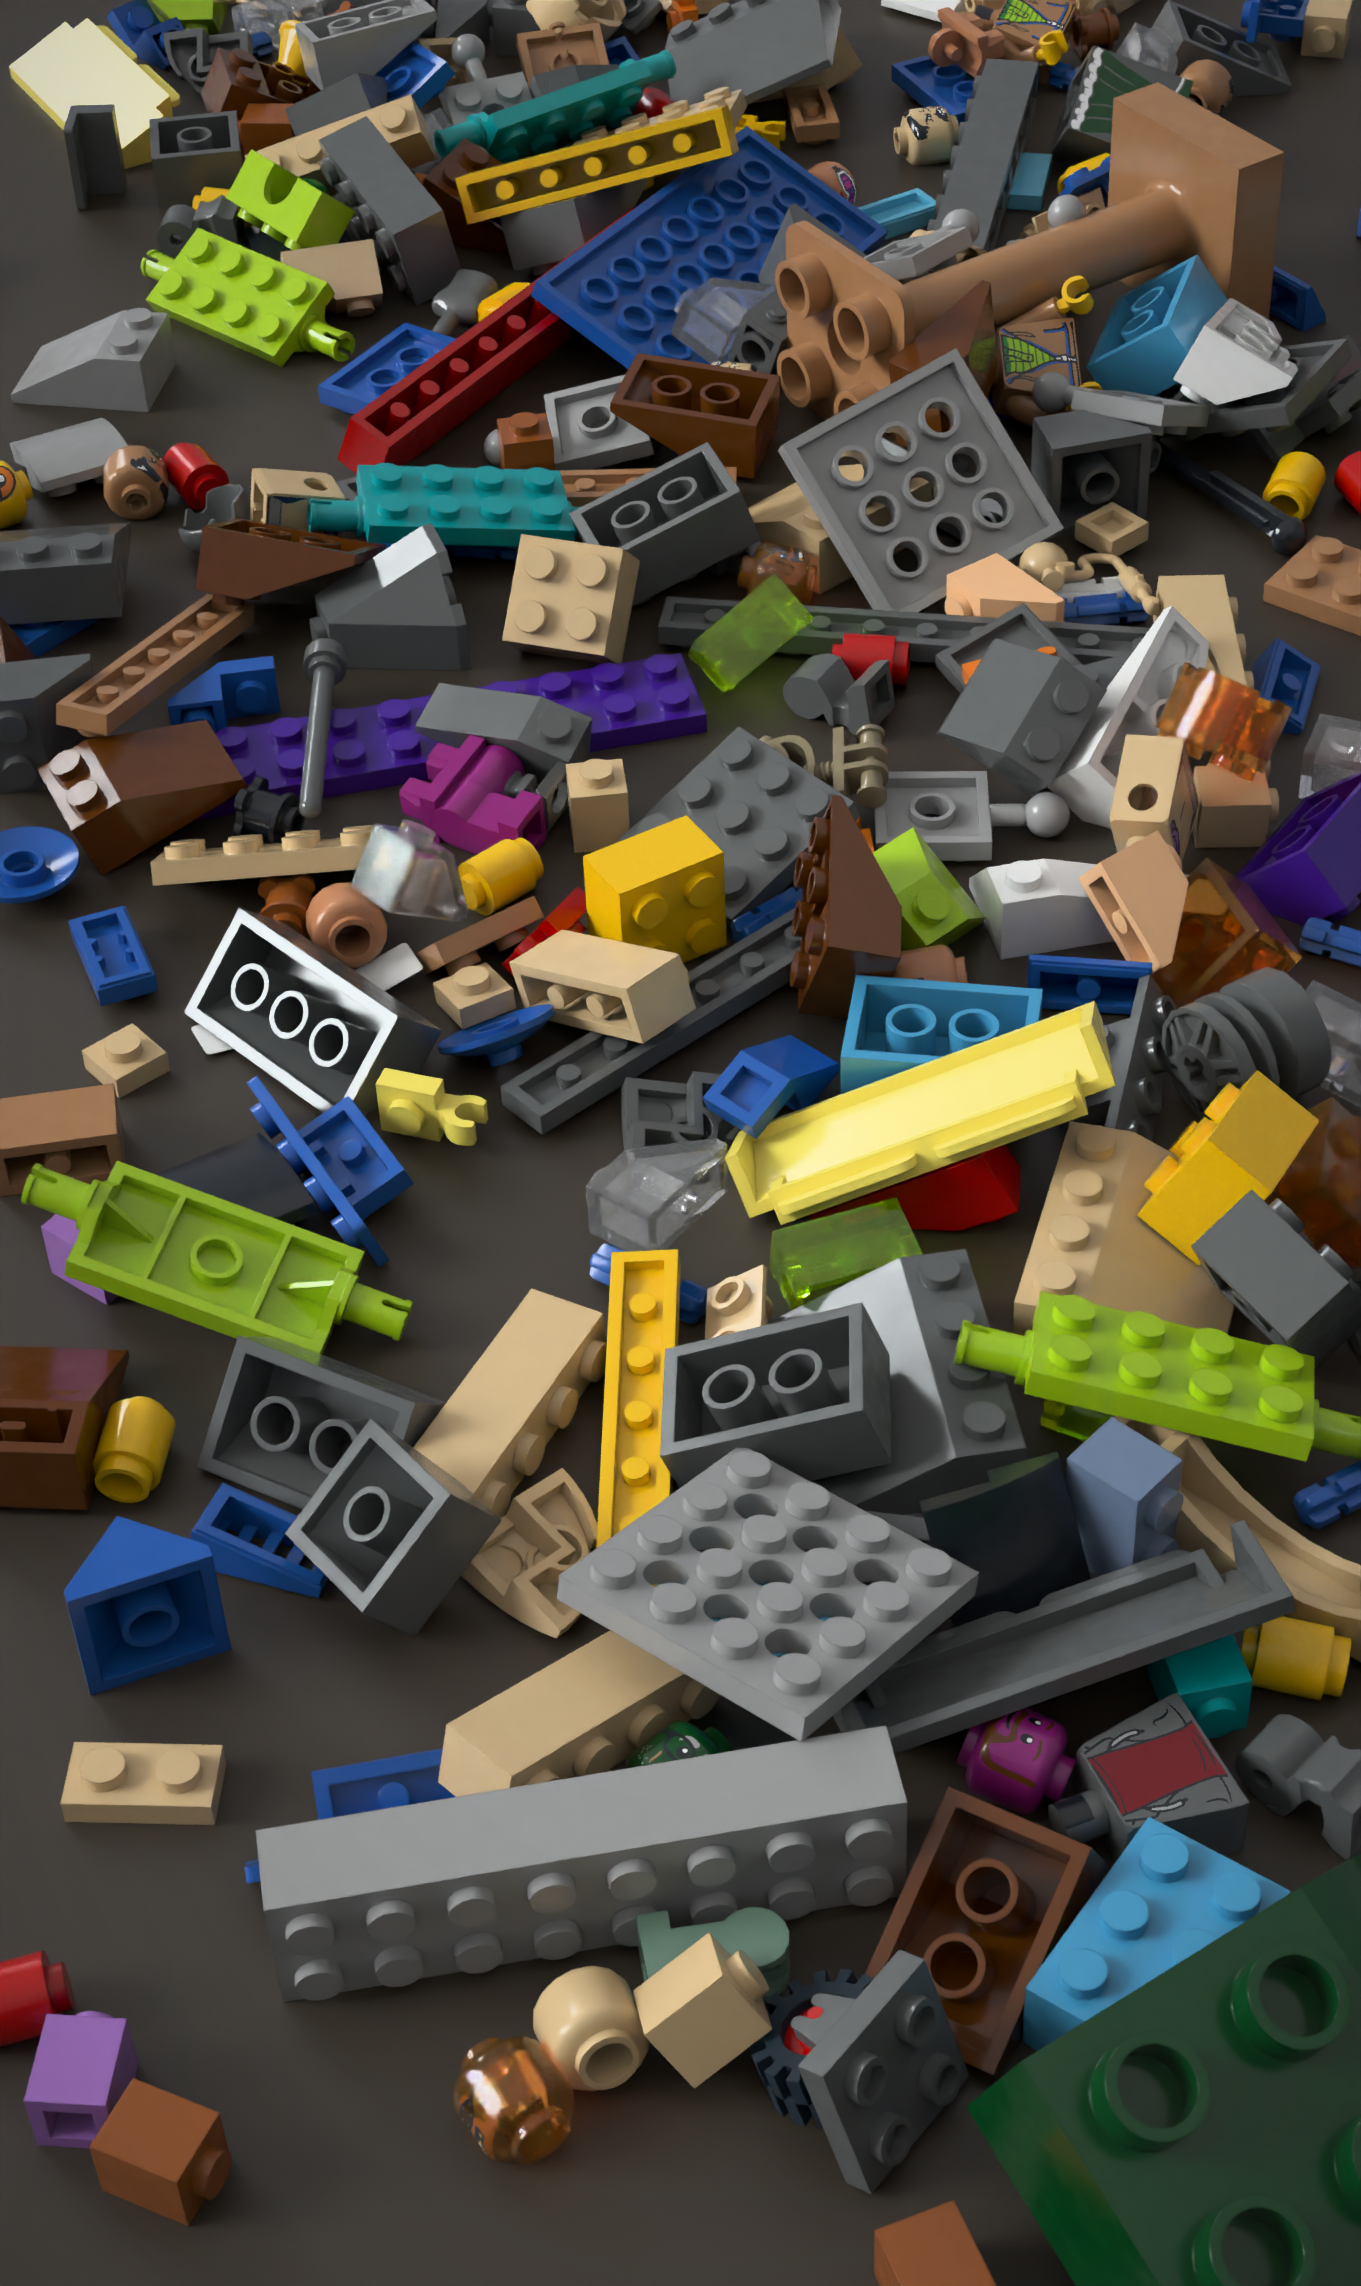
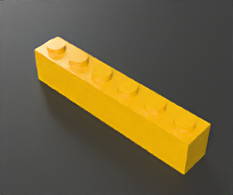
(597, 164)

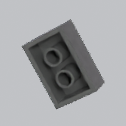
(672, 520)
(793, 1390)

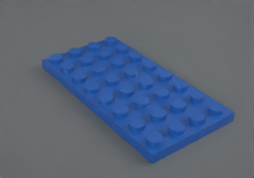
(699, 226)

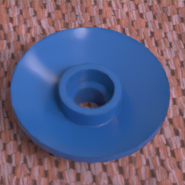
(35, 863)
(499, 1036)

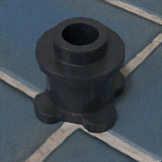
(266, 812)

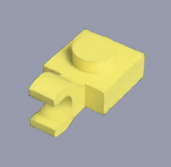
(422, 1109)

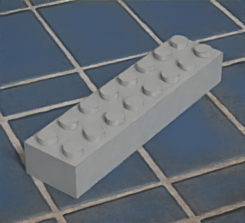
(578, 1859)

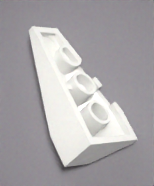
(1235, 358)
(1128, 707)
(1037, 907)

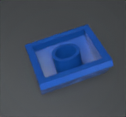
(144, 1605)

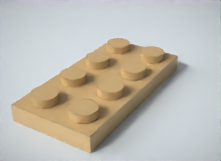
(249, 858)

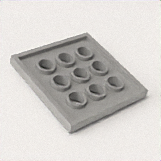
(956, 500)
(827, 1659)

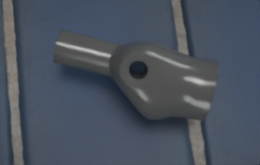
(461, 299)

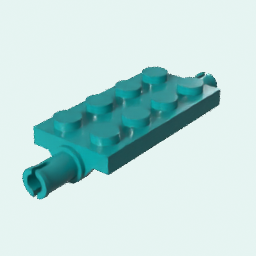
(561, 114)
(462, 504)

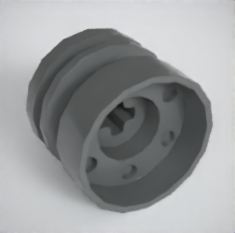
(1247, 1027)

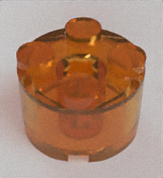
(1223, 720)

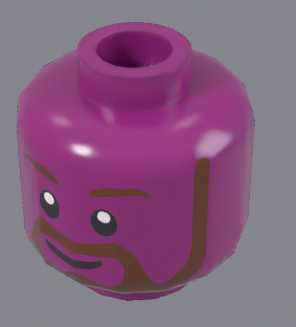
(1017, 1760)

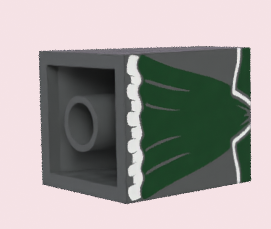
(1088, 108)

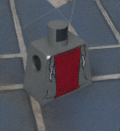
(1155, 1769)

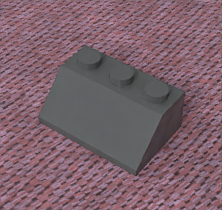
(295, 1414)

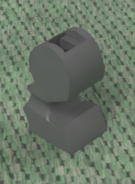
(214, 217)
(829, 689)
(1294, 1765)

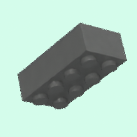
(390, 209)

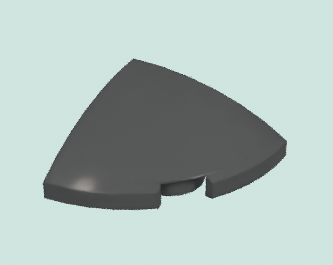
(194, 51)
(670, 1112)

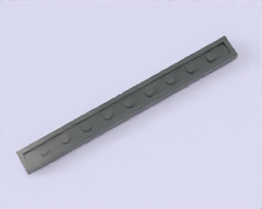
(928, 633)

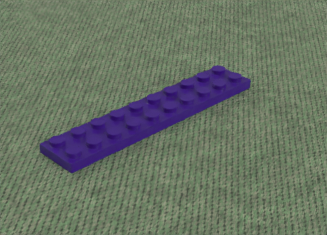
(379, 742)

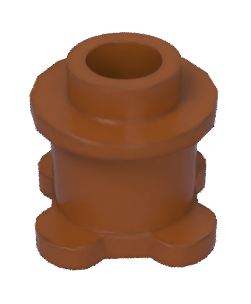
(1094, 29)
(288, 899)

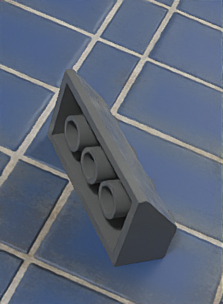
(306, 1015)

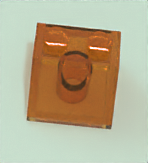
(1221, 937)

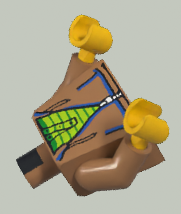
(1032, 30)
(1035, 345)

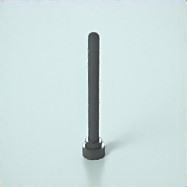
(324, 667)

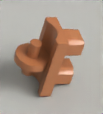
(964, 42)

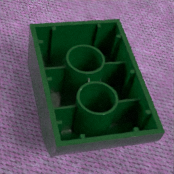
(1206, 2112)

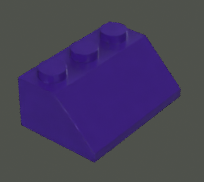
(1312, 857)

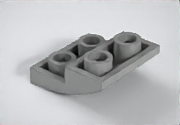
(68, 455)

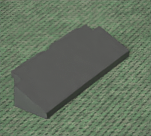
(1069, 1641)

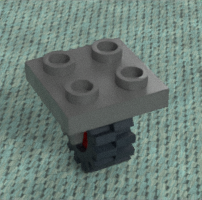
(864, 2061)

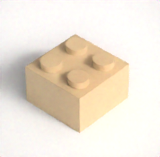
(571, 599)

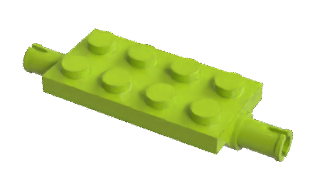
(245, 299)
(212, 1259)
(1165, 1376)

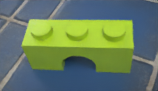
(287, 205)

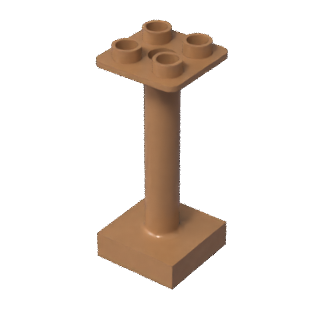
(1175, 191)

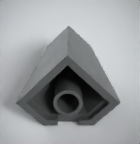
(397, 609)

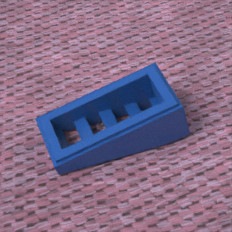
(239, 1558)

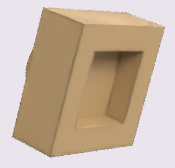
(1111, 530)
(474, 995)
(126, 1060)

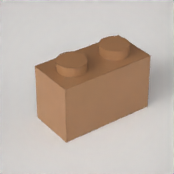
(64, 1131)

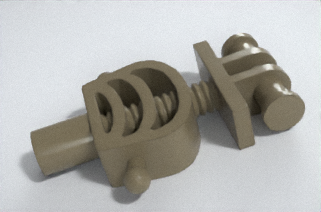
(854, 768)

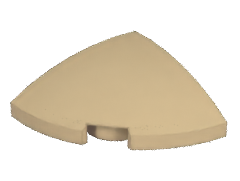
(529, 1549)

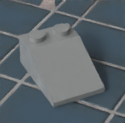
(360, 38)
(104, 365)

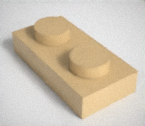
(143, 1783)

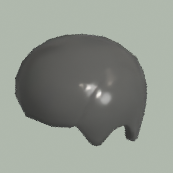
(221, 505)

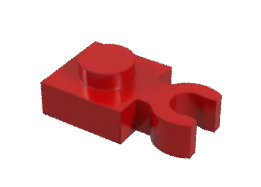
(563, 917)

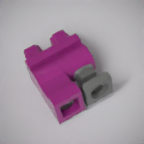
(484, 797)

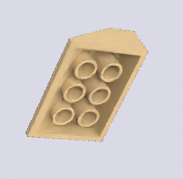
(1101, 1249)

